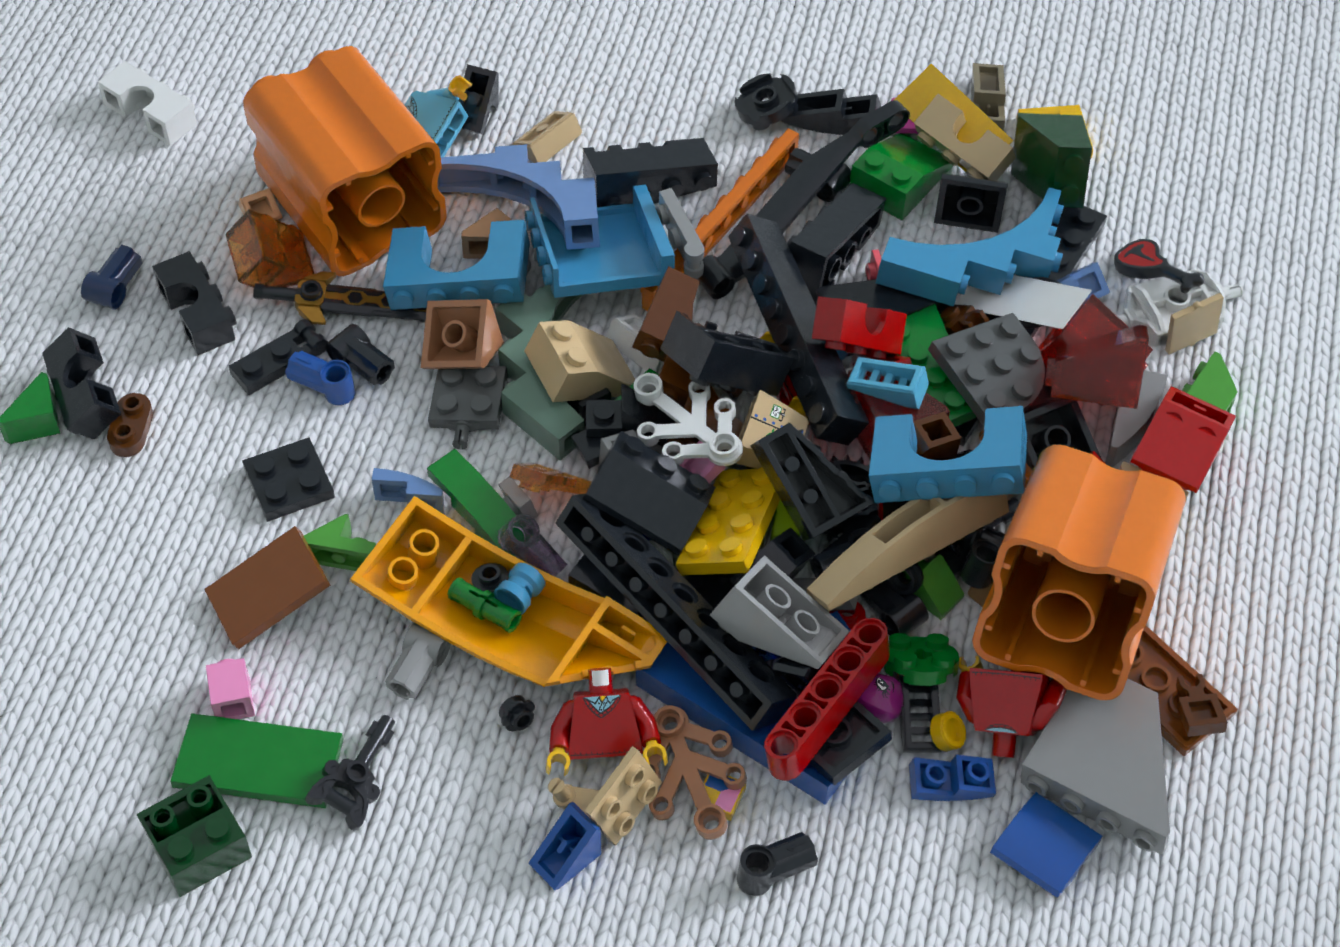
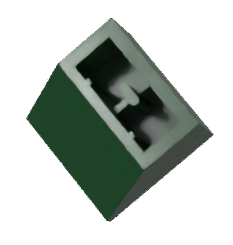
(195, 835)

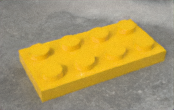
(731, 524)

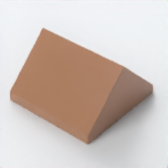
(460, 334)

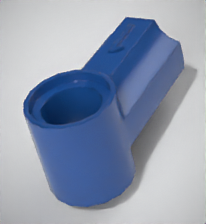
(330, 378)

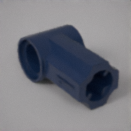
(109, 284)

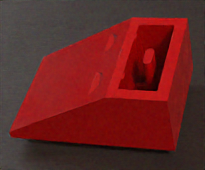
(1183, 439)

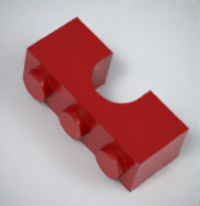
(858, 328)

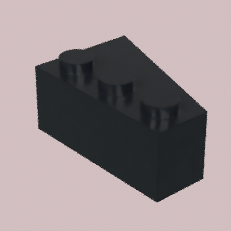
(807, 482)

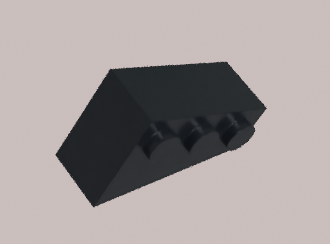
(726, 358)

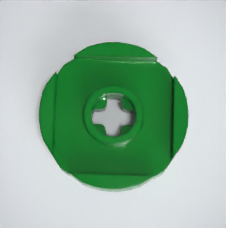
(922, 659)

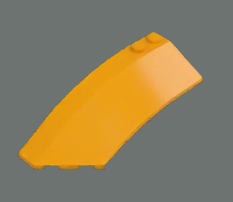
(558, 633)

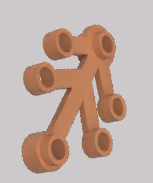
(687, 764)

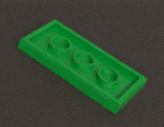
(255, 758)

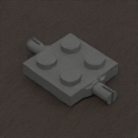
(467, 401)

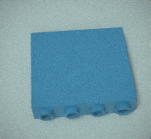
(630, 254)

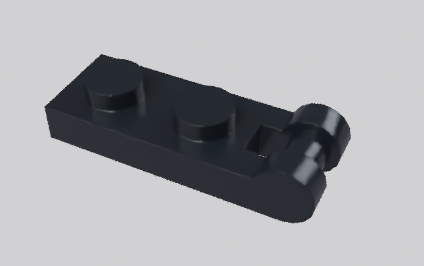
(271, 360)

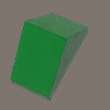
(32, 413)

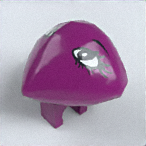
(883, 698)

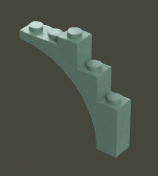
(525, 397)

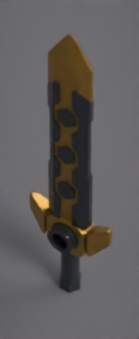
(318, 296)

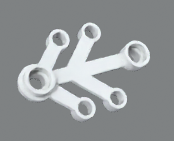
(689, 424)

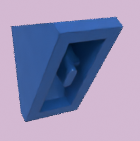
(567, 847)

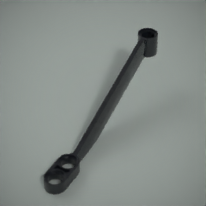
(802, 186)

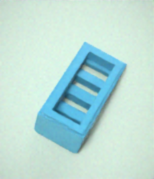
(907, 393)

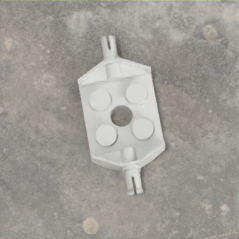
(1150, 302)

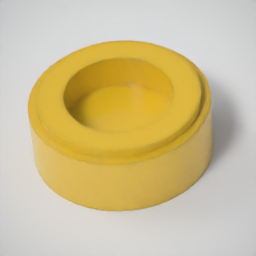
(948, 731)

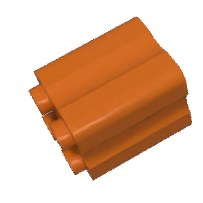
(344, 157)
(1079, 572)

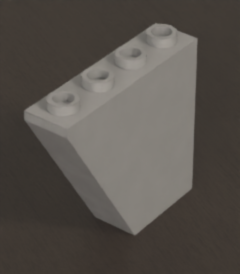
(1106, 764)

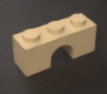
(982, 159)

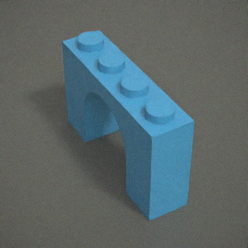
(496, 277)
(990, 469)

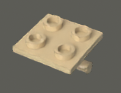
(619, 799)

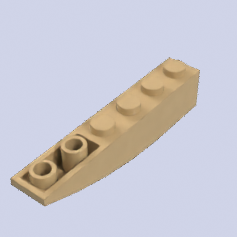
(901, 541)

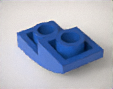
(952, 781)

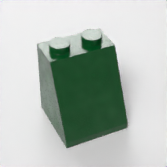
(1053, 154)

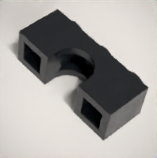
(186, 283)
(84, 404)

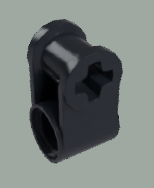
(981, 557)

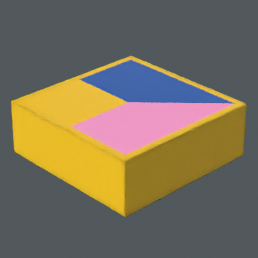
(722, 795)

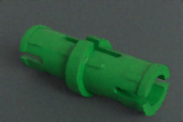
(484, 605)

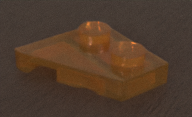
(539, 477)

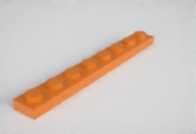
(736, 203)

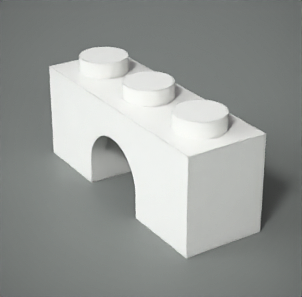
(164, 110)

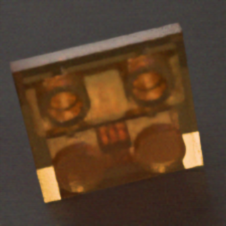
(268, 251)

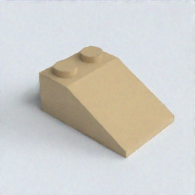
(576, 361)

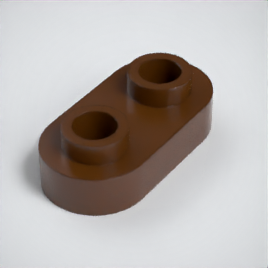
(132, 421)

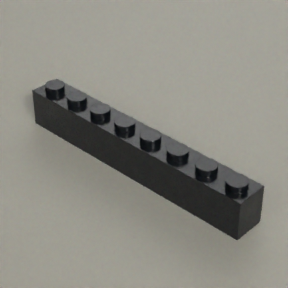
(790, 317)

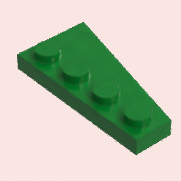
(919, 332)

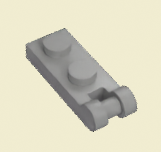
(681, 233)

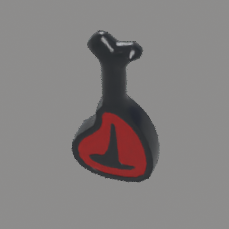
(1143, 261)

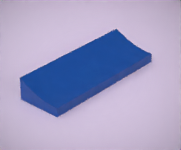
(681, 686)

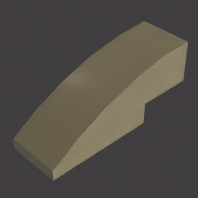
(989, 91)

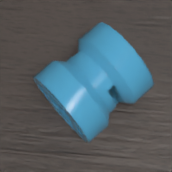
(521, 586)

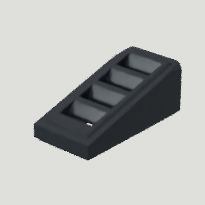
(906, 717)

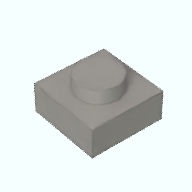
(516, 498)

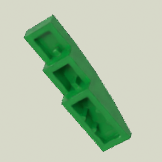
(472, 496)

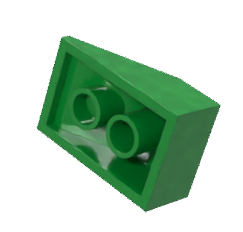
(900, 172)

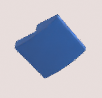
(1046, 844)

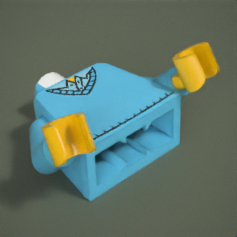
(441, 111)

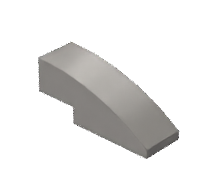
(1131, 423)

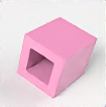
(230, 689)

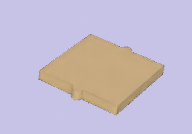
(1194, 323)

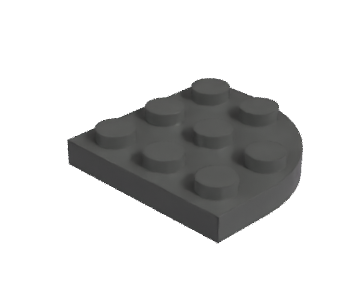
(992, 364)

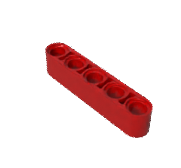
(861, 651)

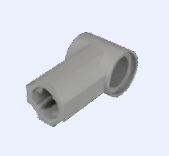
(419, 655)

